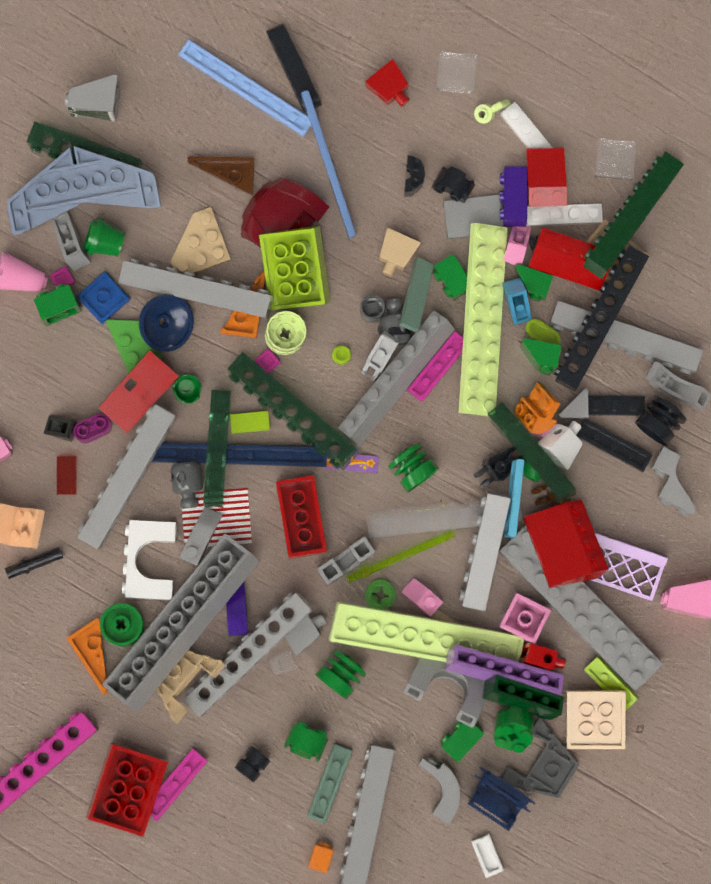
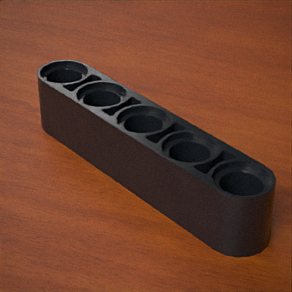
(292, 64)

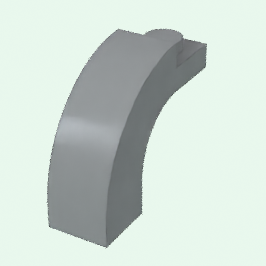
(677, 388)
(450, 796)

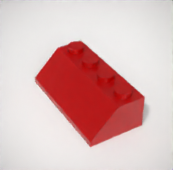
(564, 258)

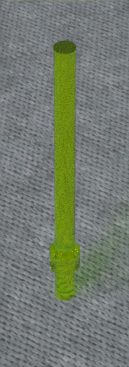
(367, 571)

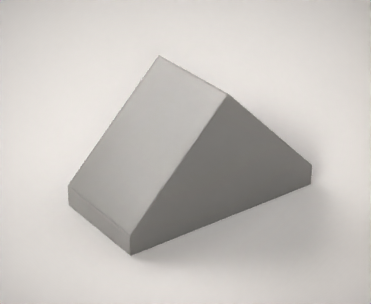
(577, 408)

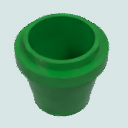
(103, 239)

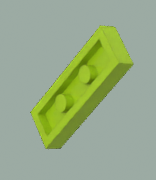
(609, 680)

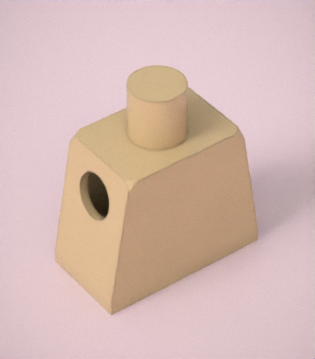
(397, 251)

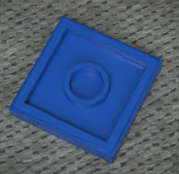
(103, 298)

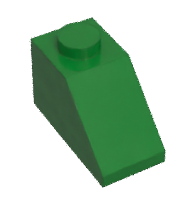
(534, 281)

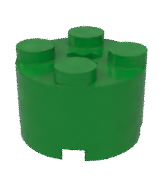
(513, 729)
(306, 741)

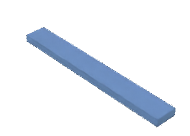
(328, 164)

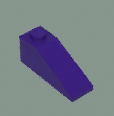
(237, 613)

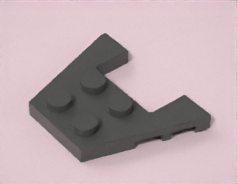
(551, 769)

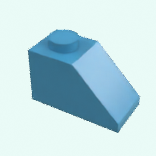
(517, 301)

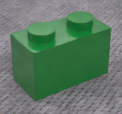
(451, 276)
(461, 740)

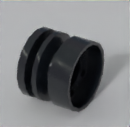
(663, 418)

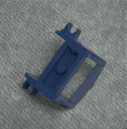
(495, 803)

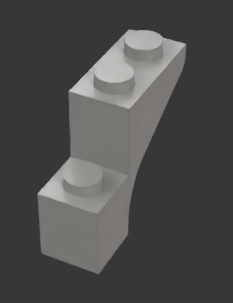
(672, 491)

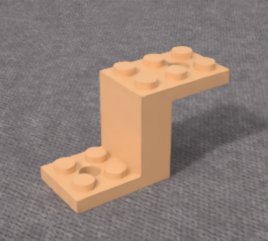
(20, 526)

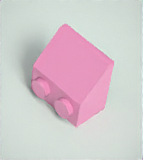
(525, 618)

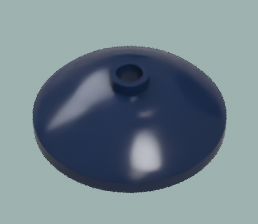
(176, 323)

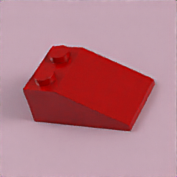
(546, 177)

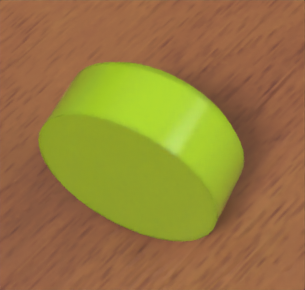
(341, 355)

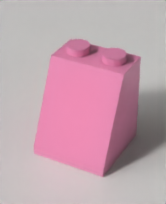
(689, 599)

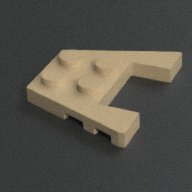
(181, 676)

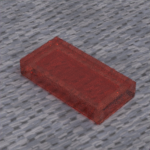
(66, 475)

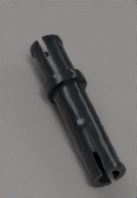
(33, 563)

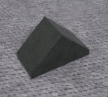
(60, 428)

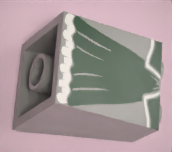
(95, 99)

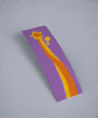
(361, 463)

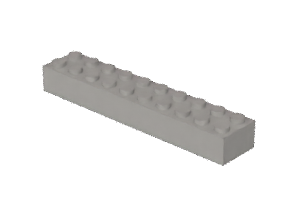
(585, 616)
(180, 623)

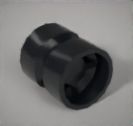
(252, 764)

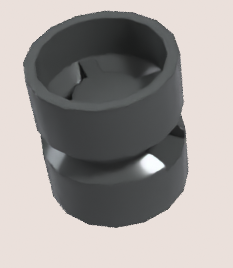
(372, 308)

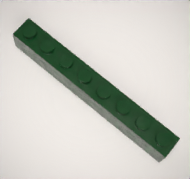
(632, 216)

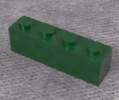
(517, 694)

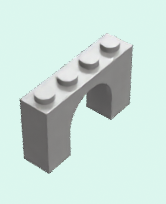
(472, 688)

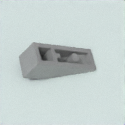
(70, 241)
(200, 537)

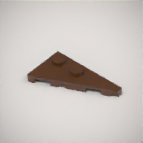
(232, 170)

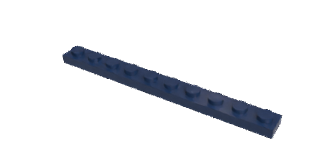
(242, 455)

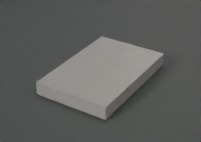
(475, 210)

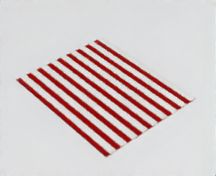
(234, 519)

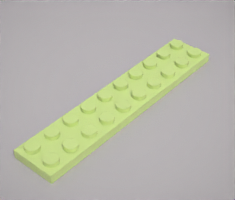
(482, 319)
(416, 635)

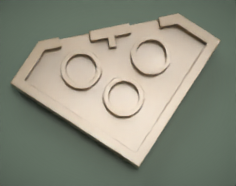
(200, 245)

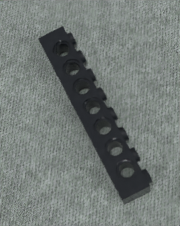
(636, 260)

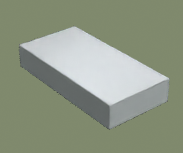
(487, 856)

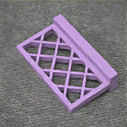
(634, 553)

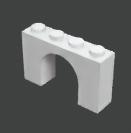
(141, 534)

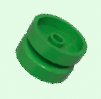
(114, 616)

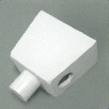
(562, 444)

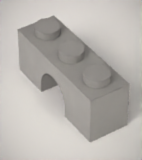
(346, 561)

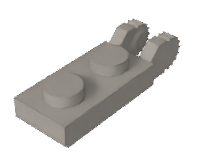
(380, 354)

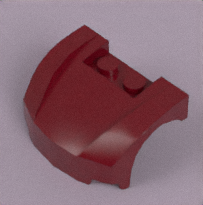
(280, 207)

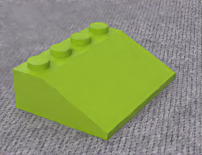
(295, 268)

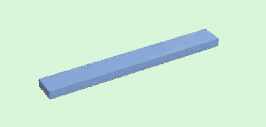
(245, 87)

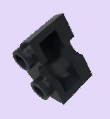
(417, 173)
(454, 183)

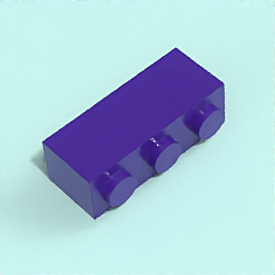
(514, 196)

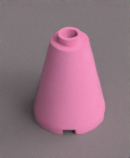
(20, 275)

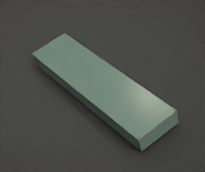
(416, 294)
(329, 783)

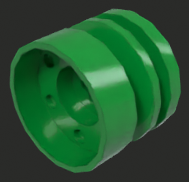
(413, 467)
(341, 674)

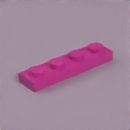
(437, 367)
(177, 782)

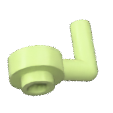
(489, 110)

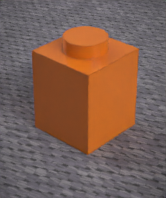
(321, 857)

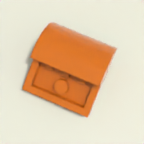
(537, 410)

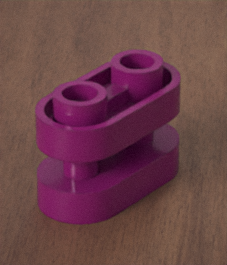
(92, 428)

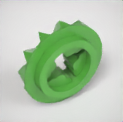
(374, 587)

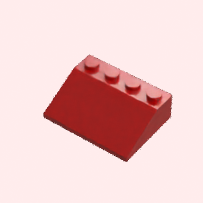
(566, 544)
(126, 790)

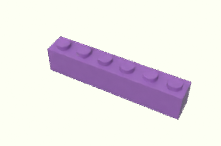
(484, 665)

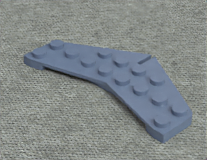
(69, 184)

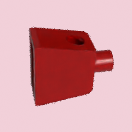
(389, 84)
(534, 656)

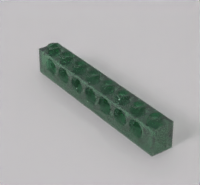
(244, 365)

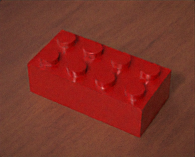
(301, 517)

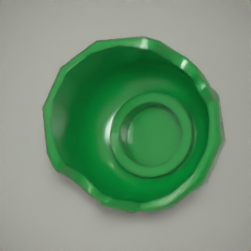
(187, 388)

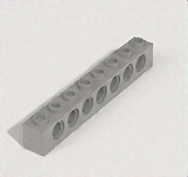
(301, 610)

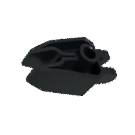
(497, 466)

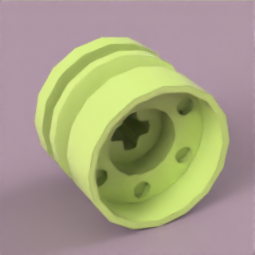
(286, 322)

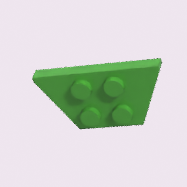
(129, 342)

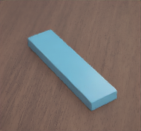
(514, 493)

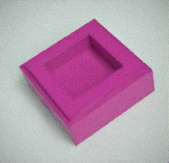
(62, 276)
(267, 361)

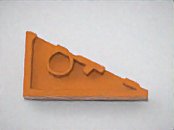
(245, 324)
(89, 649)

